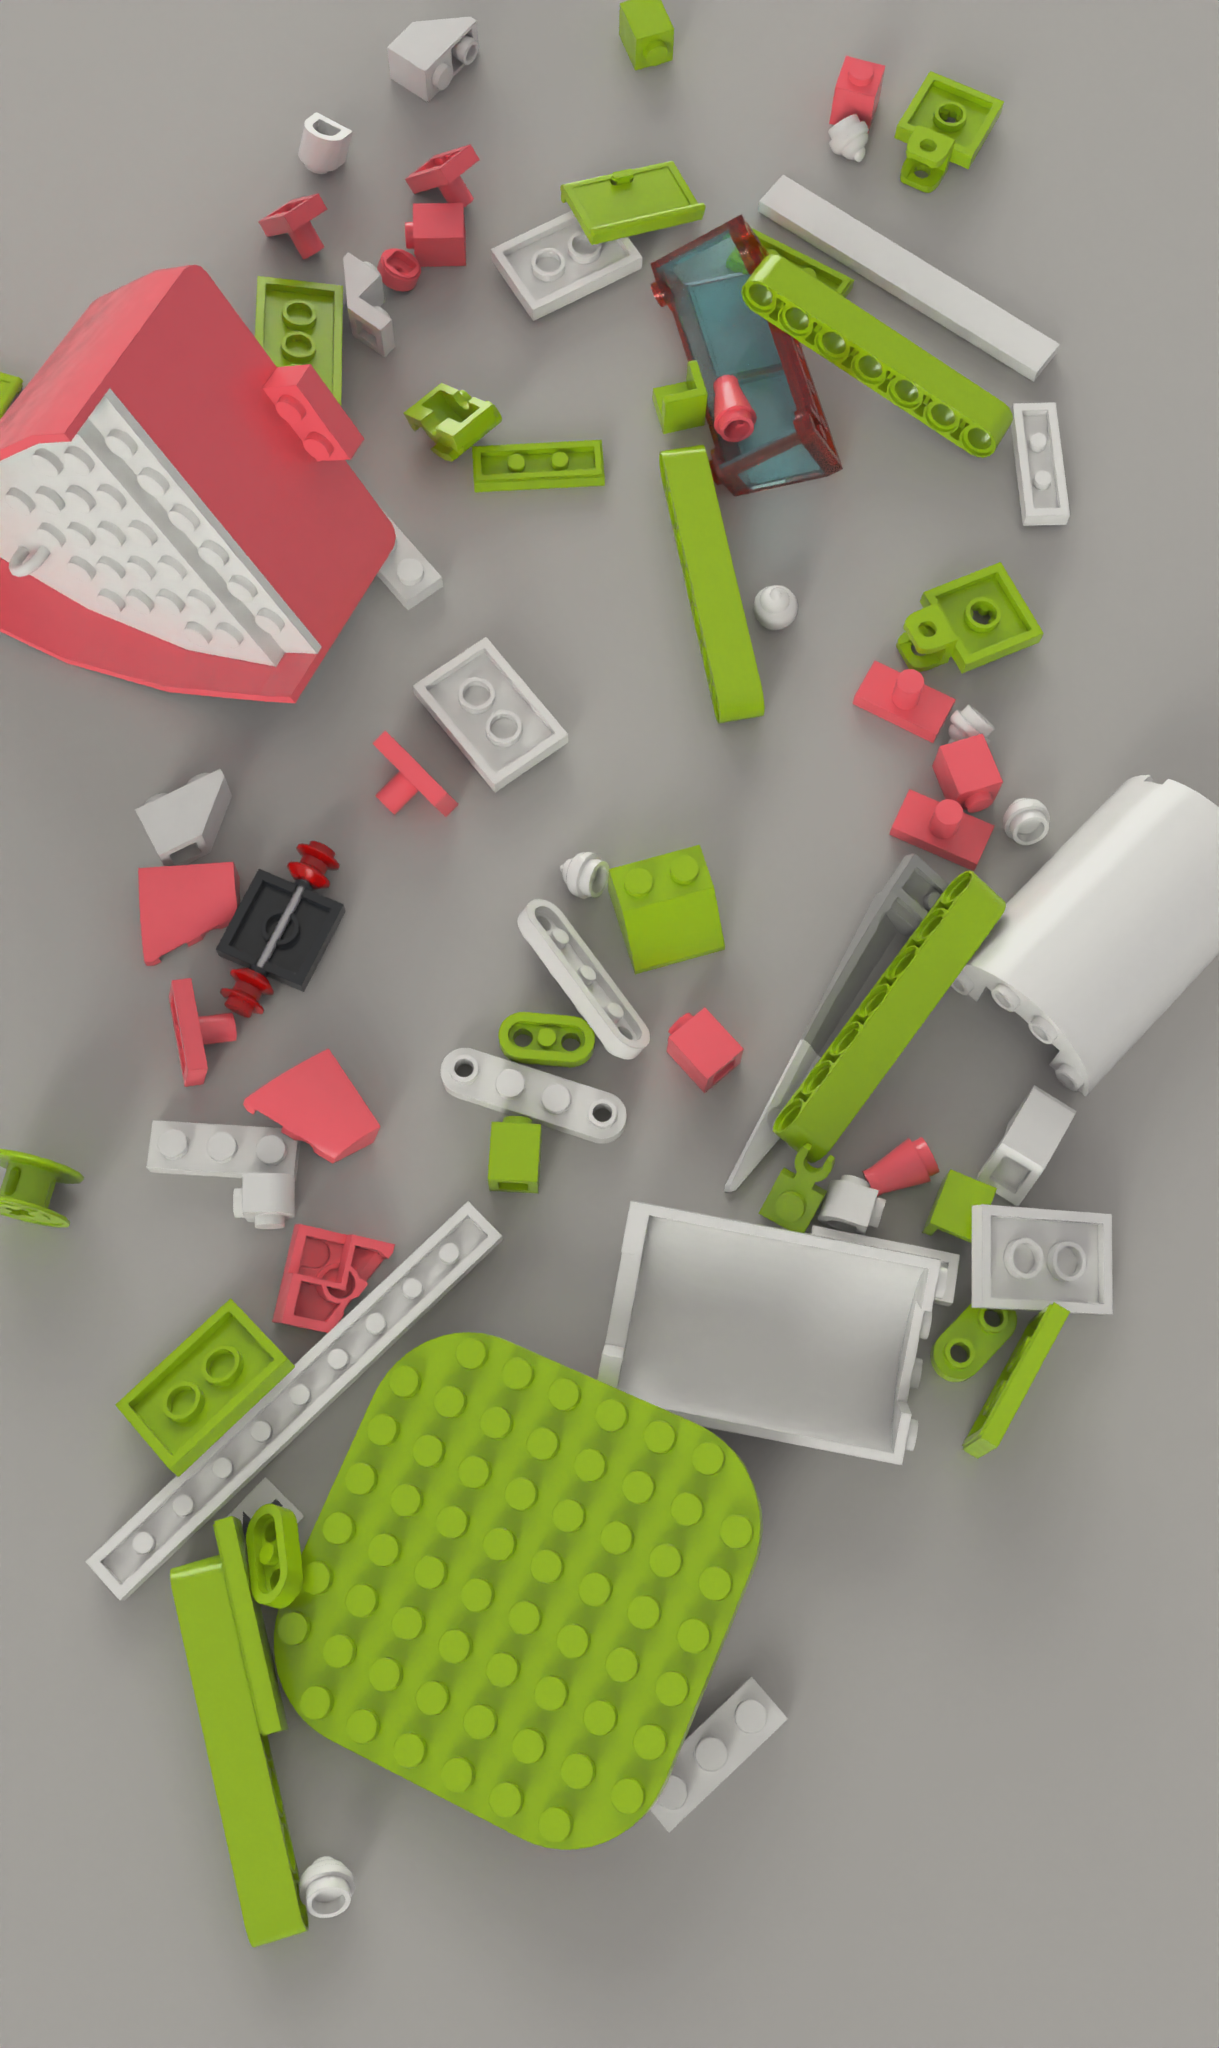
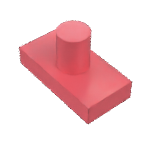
(444, 172)
(295, 220)
(904, 700)
(409, 780)
(942, 829)
(195, 1031)

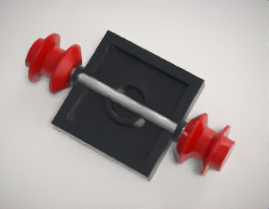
(280, 929)

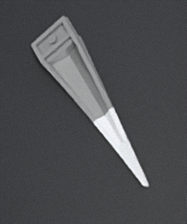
(879, 938)

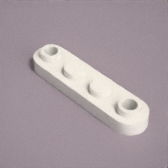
(583, 979)
(534, 1095)

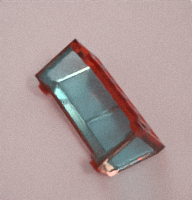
(727, 338)

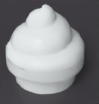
(849, 138)
(775, 607)
(968, 724)
(1026, 821)
(585, 875)
(326, 1887)

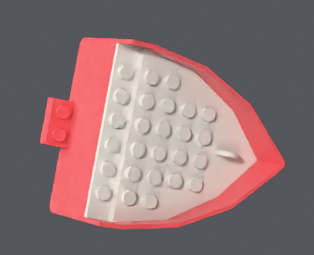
(182, 501)

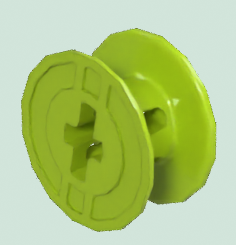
(30, 1185)

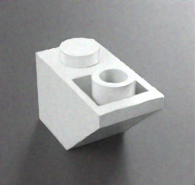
(432, 53)
(187, 819)

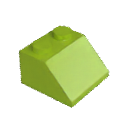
(666, 909)

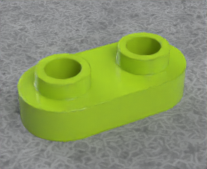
(547, 1036)
(975, 1338)
(274, 1556)

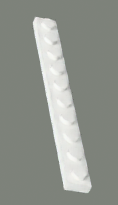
(294, 1402)

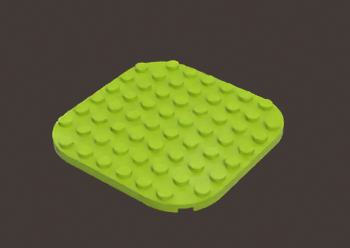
(520, 1589)

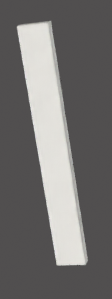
(908, 278)

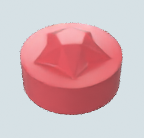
(399, 269)

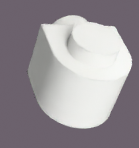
(323, 144)
(265, 1199)
(851, 1205)

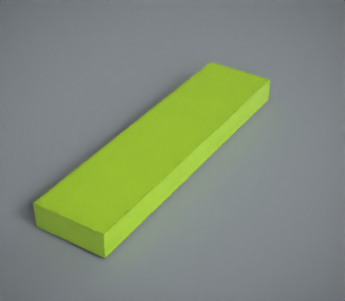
(250, 1627)

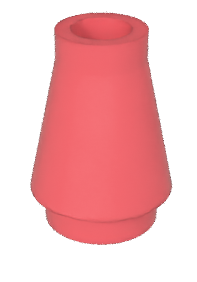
(732, 411)
(903, 1167)

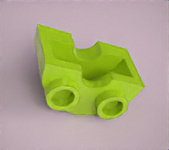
(452, 419)

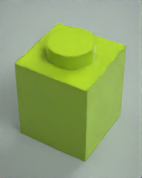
(646, 32)
(515, 1155)

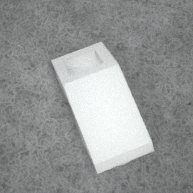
(364, 303)
(1026, 1145)

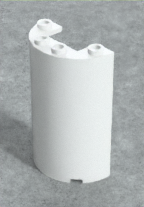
(1108, 928)
(771, 1331)

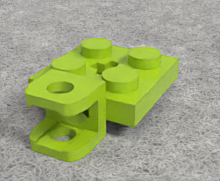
(936, 143)
(948, 628)

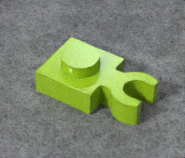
(796, 1195)

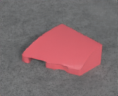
(184, 904)
(318, 1107)
(324, 1276)

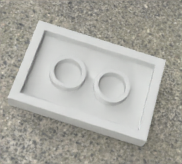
(560, 265)
(490, 714)
(1041, 1258)

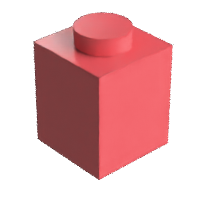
(857, 90)
(437, 234)
(968, 773)
(703, 1048)

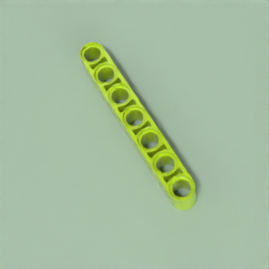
(877, 355)
(711, 584)
(889, 1016)
(238, 1757)

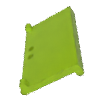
(632, 202)

